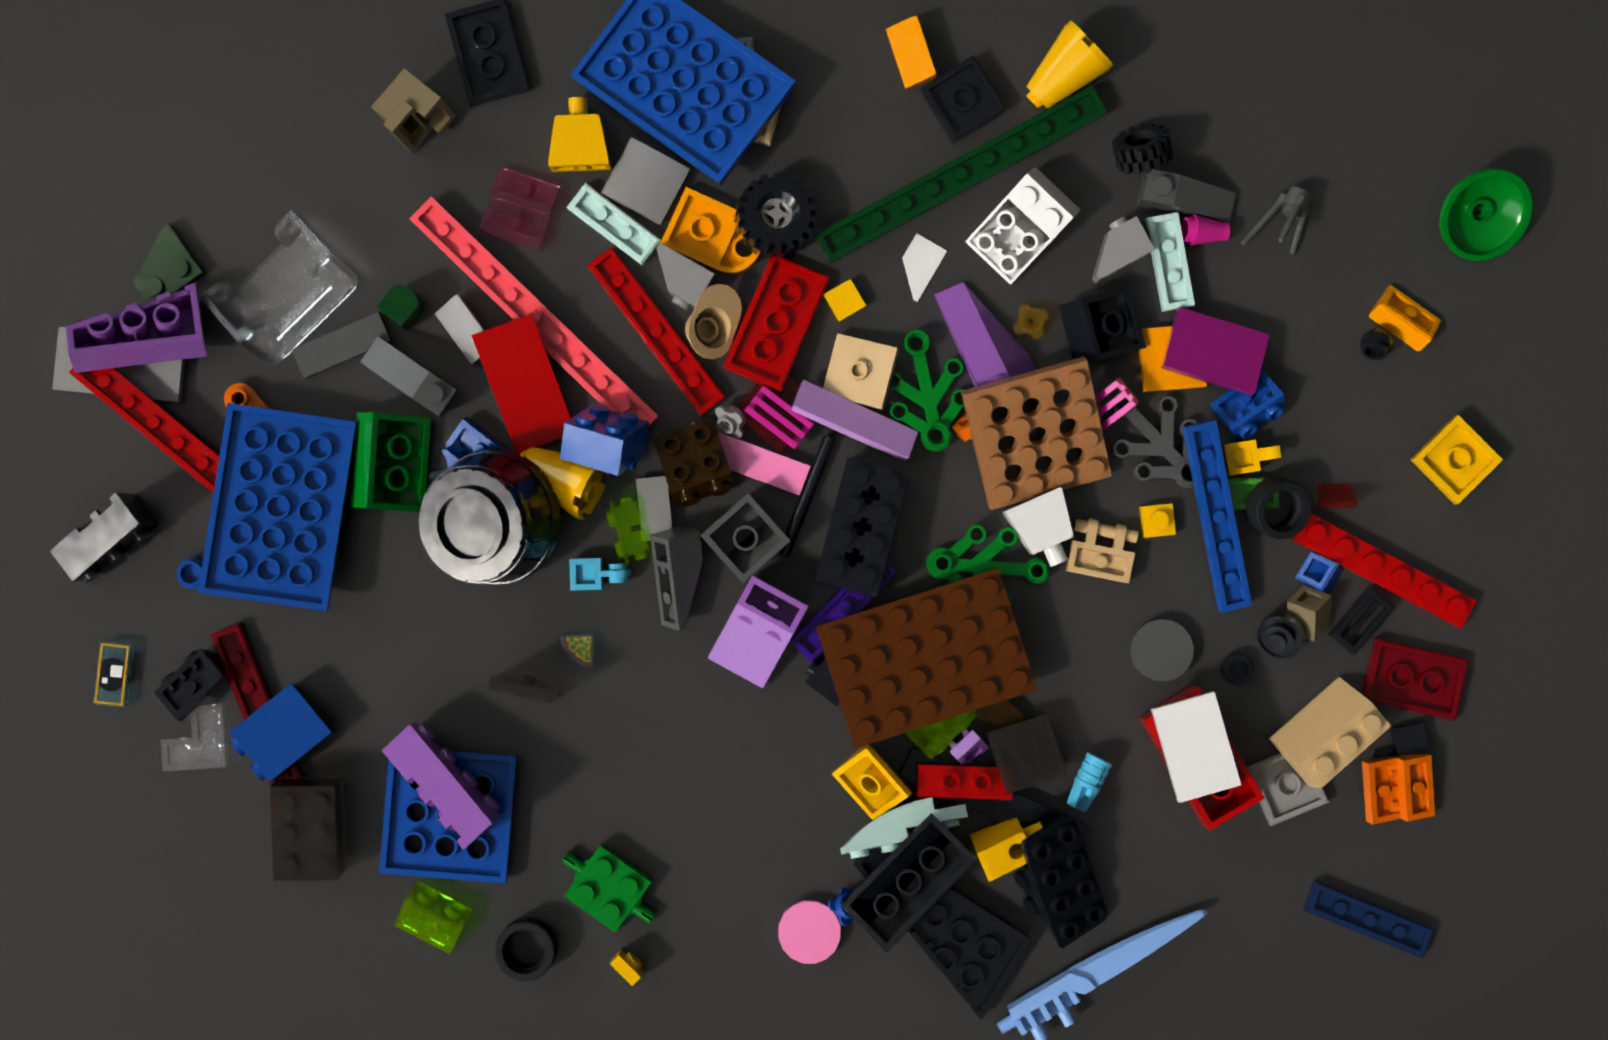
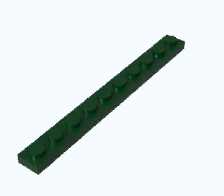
(961, 174)

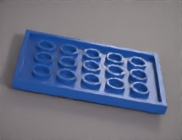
(684, 82)
(277, 507)

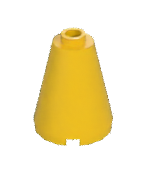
(1067, 67)
(575, 485)

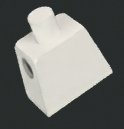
(1042, 525)

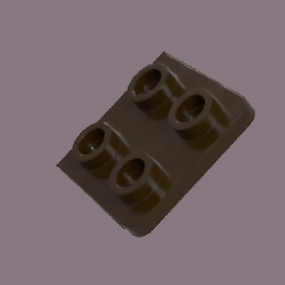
(694, 463)

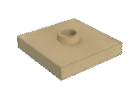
(861, 370)

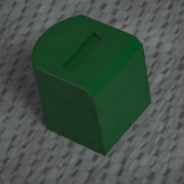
(402, 306)

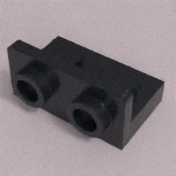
(191, 683)

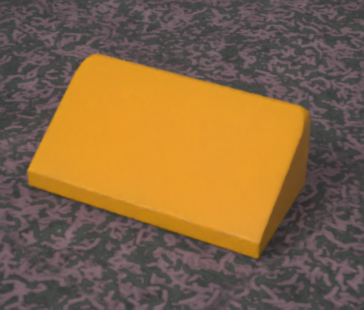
(911, 52)
(1405, 318)

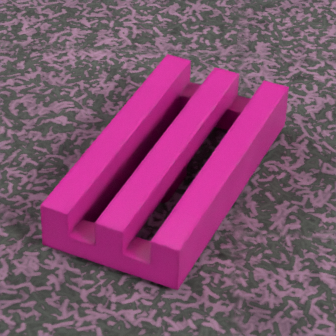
(1125, 392)
(757, 400)

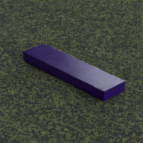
(838, 606)

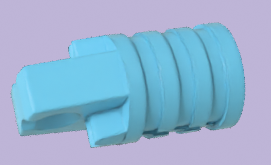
(1088, 781)

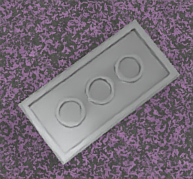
(158, 380)

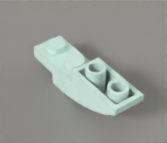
(891, 828)

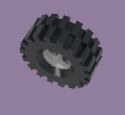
(781, 202)

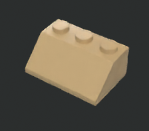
(1329, 733)

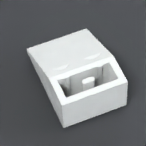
(1022, 225)

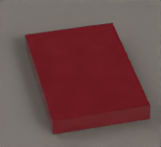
(1415, 679)

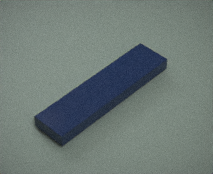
(1368, 919)

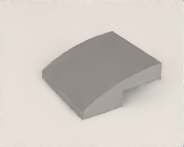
(645, 181)

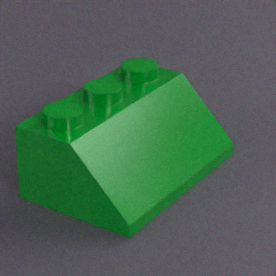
(390, 461)

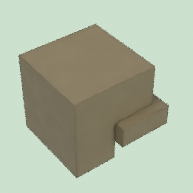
(412, 110)

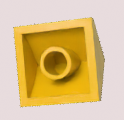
(871, 782)

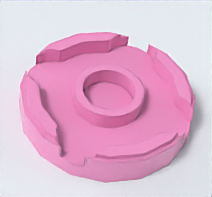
(809, 931)

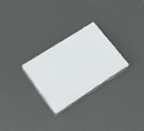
(1196, 747)

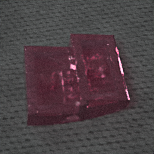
(519, 208)

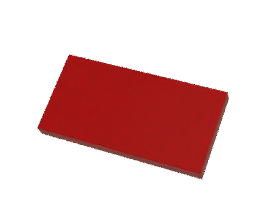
(776, 323)
(523, 382)

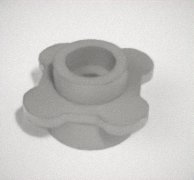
(730, 421)

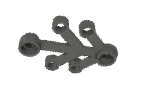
(1160, 444)

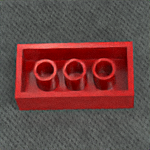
(1223, 805)

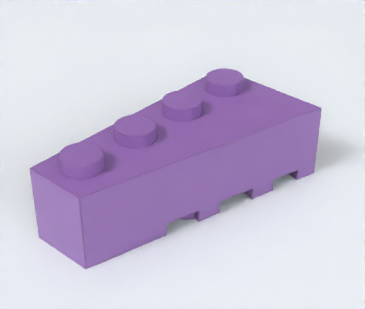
(140, 334)
(442, 783)

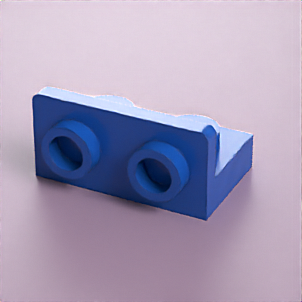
(1246, 413)

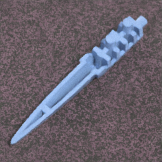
(1063, 990)

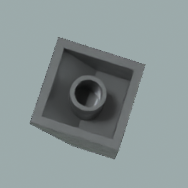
(745, 538)

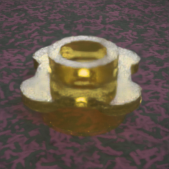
(1039, 317)

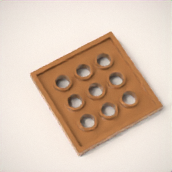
(1012, 393)

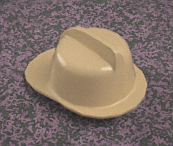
(714, 321)

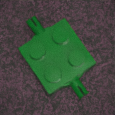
(608, 887)

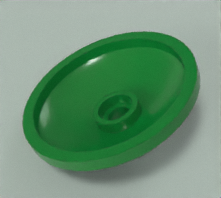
(1496, 223)

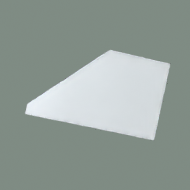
(921, 263)

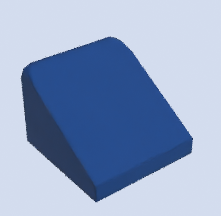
(1319, 572)

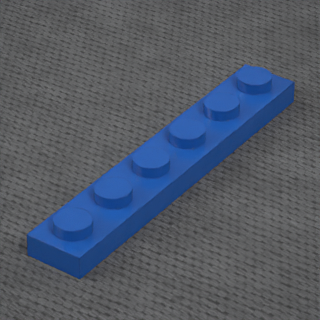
(1217, 515)

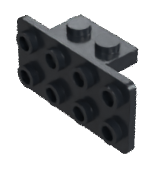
(1060, 881)

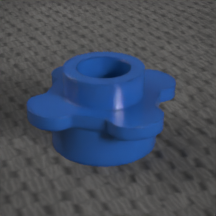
(835, 906)

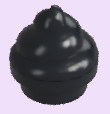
(1376, 344)

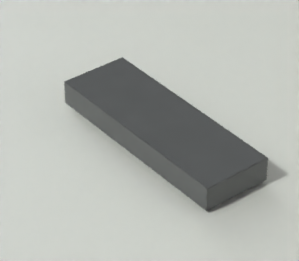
(340, 345)

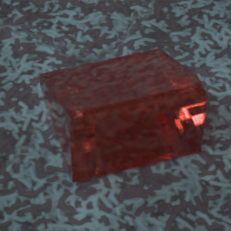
(1336, 496)

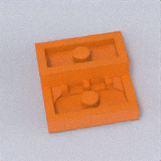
(1398, 788)

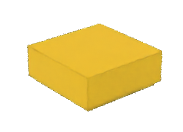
(844, 300)

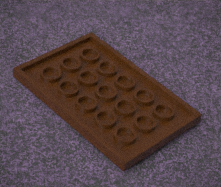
(926, 658)

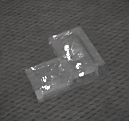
(207, 745)

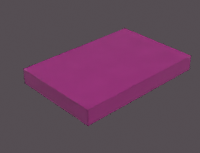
(1215, 351)

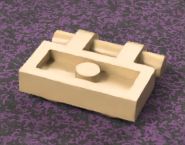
(1099, 560)

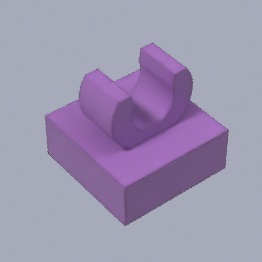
(968, 749)

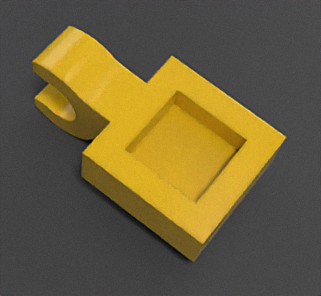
(1246, 458)

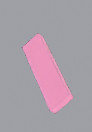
(764, 464)

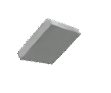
(1283, 790)

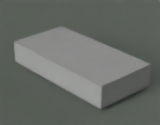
(654, 505)

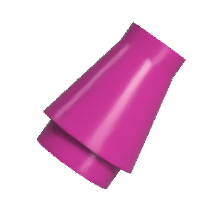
(1203, 230)

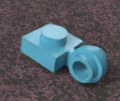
(589, 573)

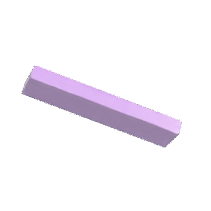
(854, 420)

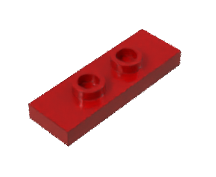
(960, 783)

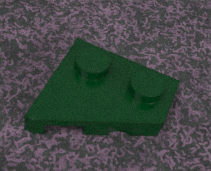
(167, 266)

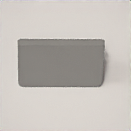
(460, 325)

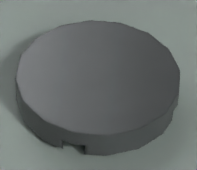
(1161, 650)

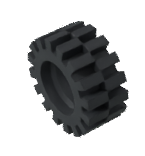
(1142, 148)

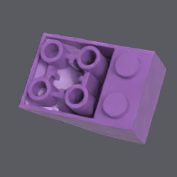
(757, 631)

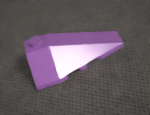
(981, 339)

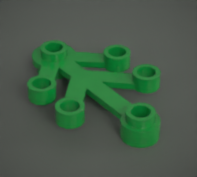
(927, 396)
(981, 561)

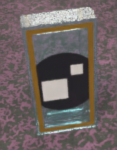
(113, 674)

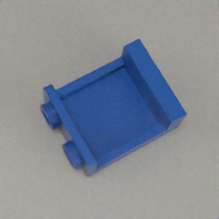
(279, 733)

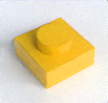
(1157, 520)
(627, 966)

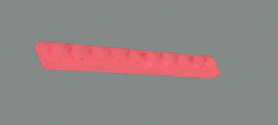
(519, 301)

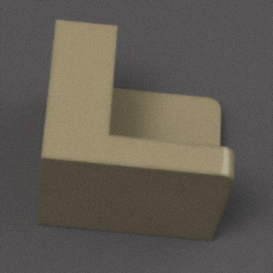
(1312, 610)

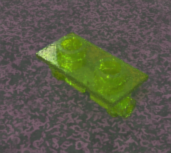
(629, 542)

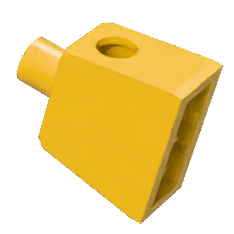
(578, 140)
(1000, 846)

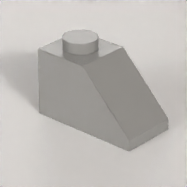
(1121, 247)
(683, 277)

